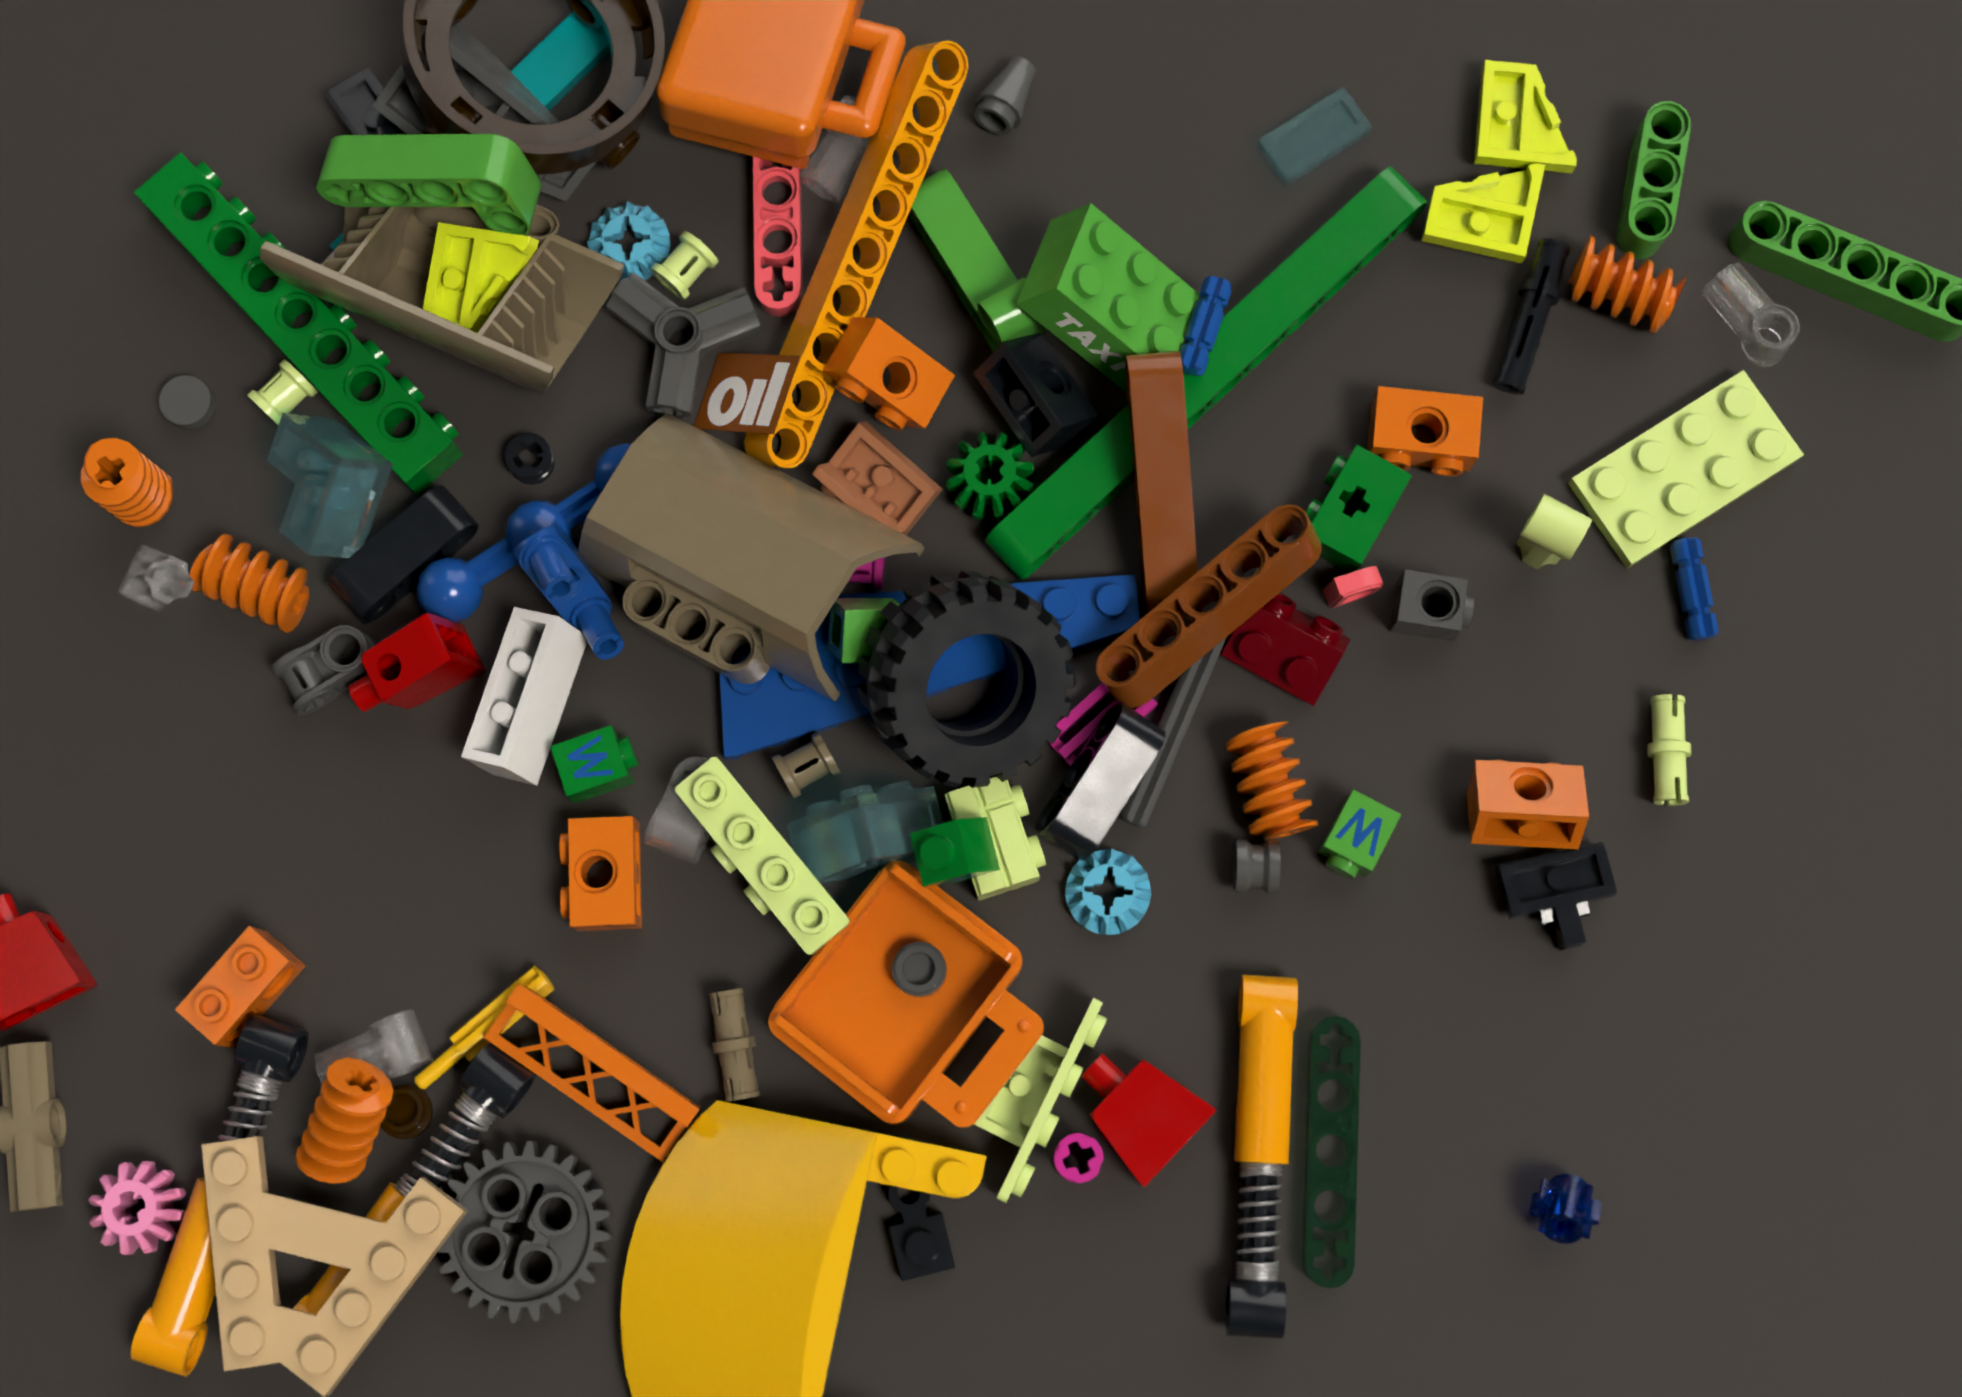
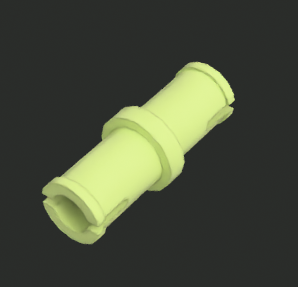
(1669, 750)

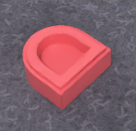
(1353, 586)

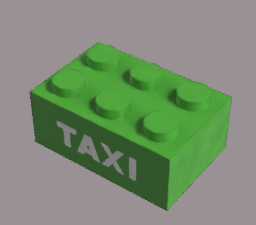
(1105, 293)

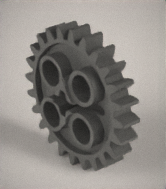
(568, 1248)

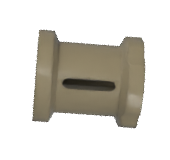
(815, 749)

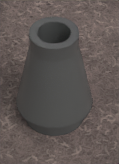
(1004, 99)

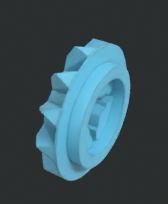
(645, 226)
(1125, 910)

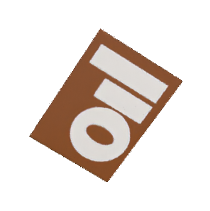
(746, 392)

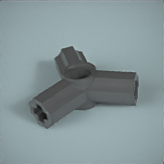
(657, 318)

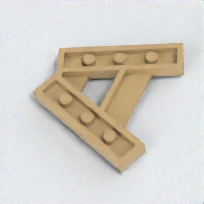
(252, 1224)

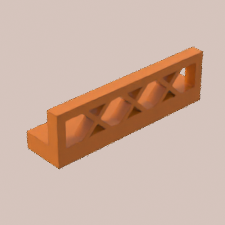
(603, 1055)

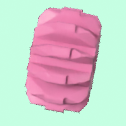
(150, 1222)

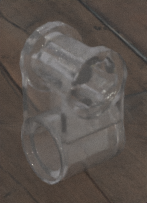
(673, 825)

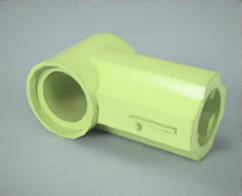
(1551, 533)

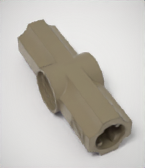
(31, 1126)

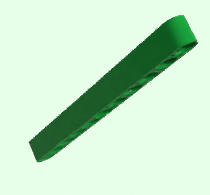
(1243, 341)

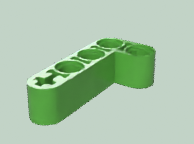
(434, 172)
(971, 260)

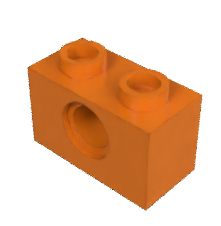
(915, 380)
(1450, 416)
(1527, 804)
(620, 901)

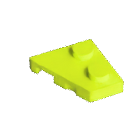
(473, 272)

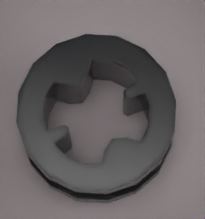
(527, 473)

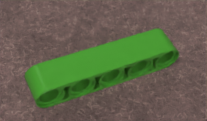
(1830, 273)

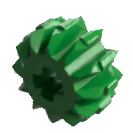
(989, 456)

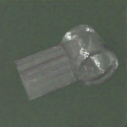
(834, 163)
(1748, 309)
(155, 579)
(390, 1044)

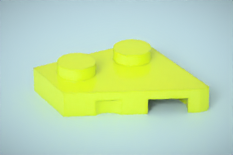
(1518, 121)
(1486, 215)

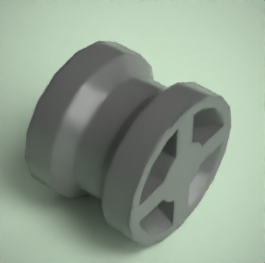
(1256, 866)

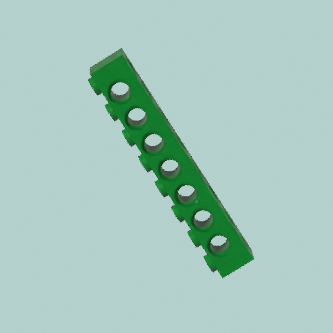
(174, 199)

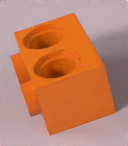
(239, 986)

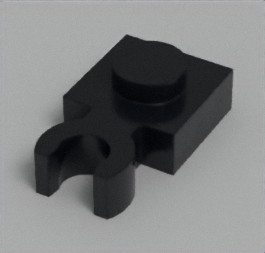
(920, 1241)

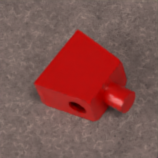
(416, 664)
(35, 965)
(1144, 1115)

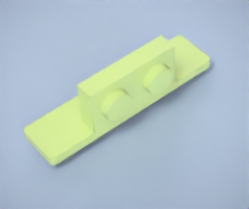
(755, 848)
(1024, 1103)

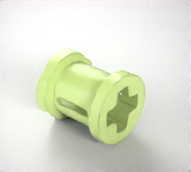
(684, 265)
(282, 392)

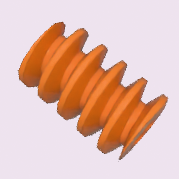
(1624, 285)
(126, 482)
(251, 583)
(1269, 782)
(344, 1121)

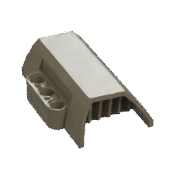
(385, 273)
(731, 549)

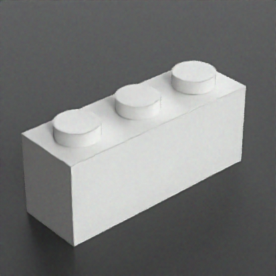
(525, 696)

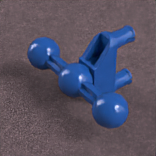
(541, 543)

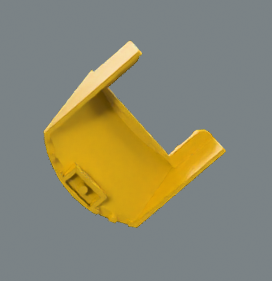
(752, 1247)

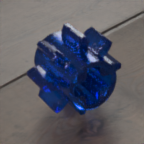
(1565, 1208)

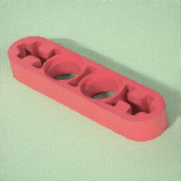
(772, 218)

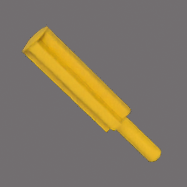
(469, 1038)

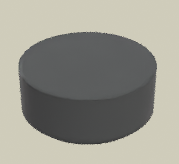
(187, 402)
(919, 969)

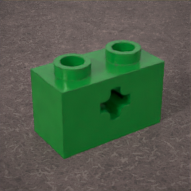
(1375, 487)

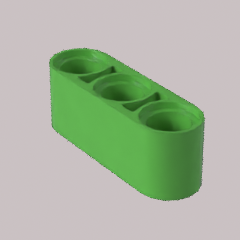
(1666, 161)

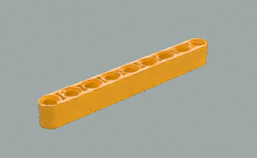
(874, 235)

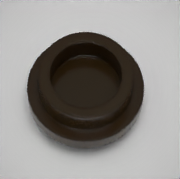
(407, 1113)

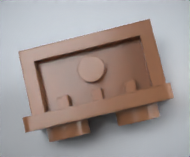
(877, 480)

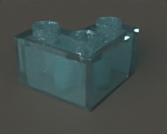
(335, 484)
(863, 829)

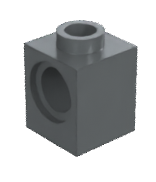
(1409, 615)

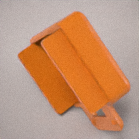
(766, 75)
(894, 1047)

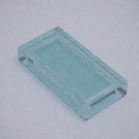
(1314, 136)

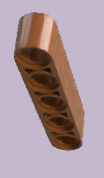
(1161, 473)
(1217, 581)

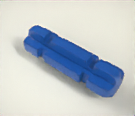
(1204, 325)
(1694, 588)

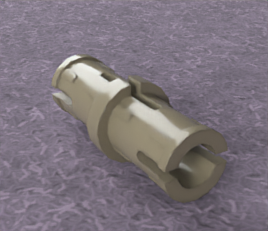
(734, 1044)

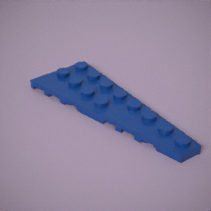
(784, 709)

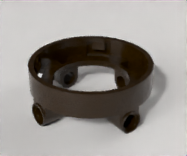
(600, 132)

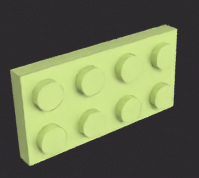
(1685, 469)

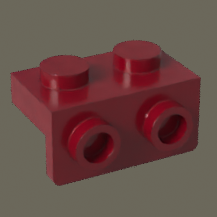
(1288, 648)

